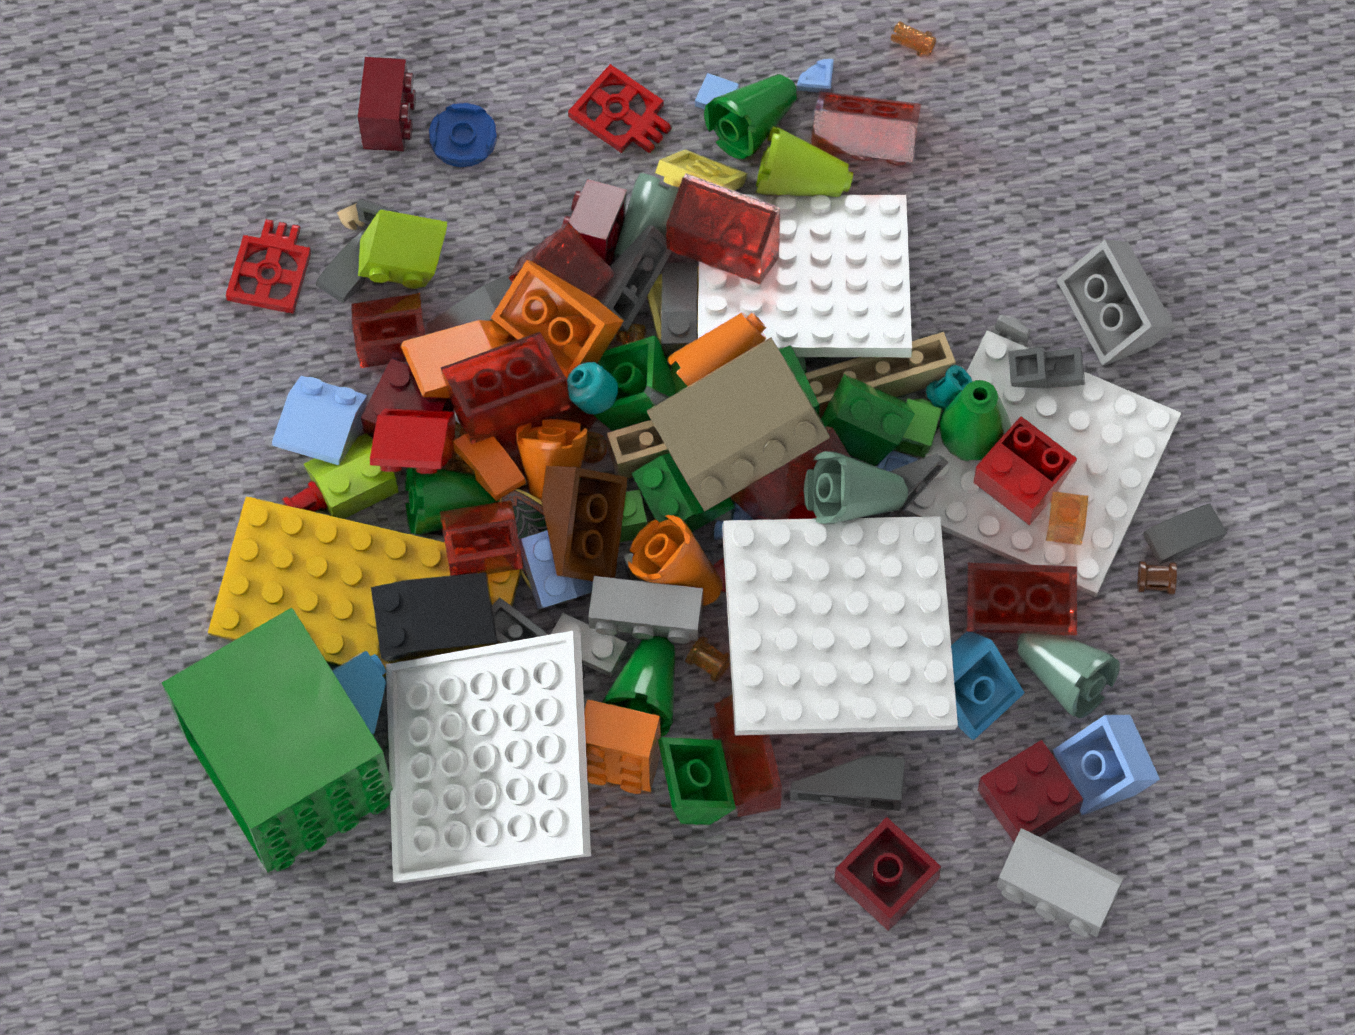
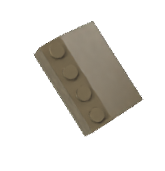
(738, 424)

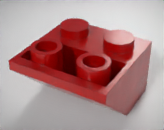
(413, 440)
(1024, 470)

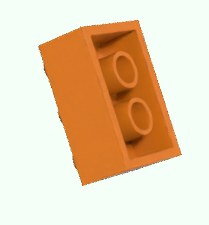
(621, 746)

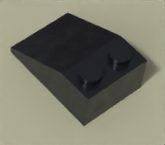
(433, 616)

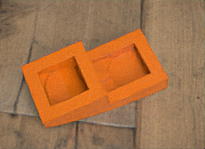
(491, 464)

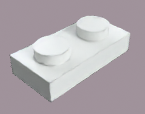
(598, 650)

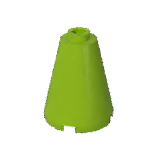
(800, 168)

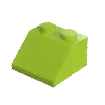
(401, 249)
(353, 482)

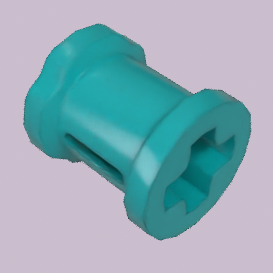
(945, 390)

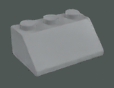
(1115, 302)
(646, 609)
(1059, 884)

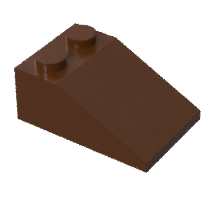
(583, 520)

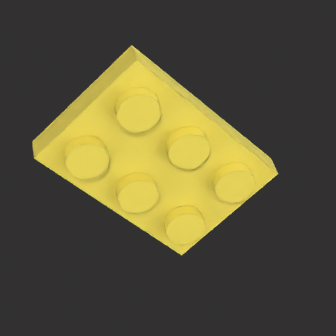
(685, 161)

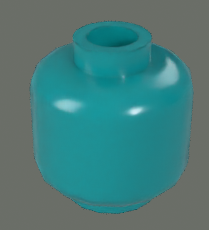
(592, 388)

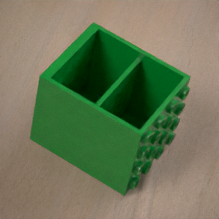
(280, 740)

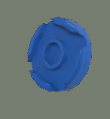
(461, 144)

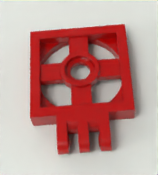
(641, 126)
(275, 245)

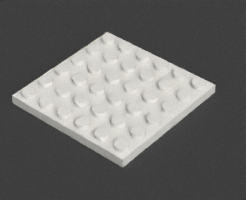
(835, 283)
(1116, 450)
(838, 626)
(488, 758)

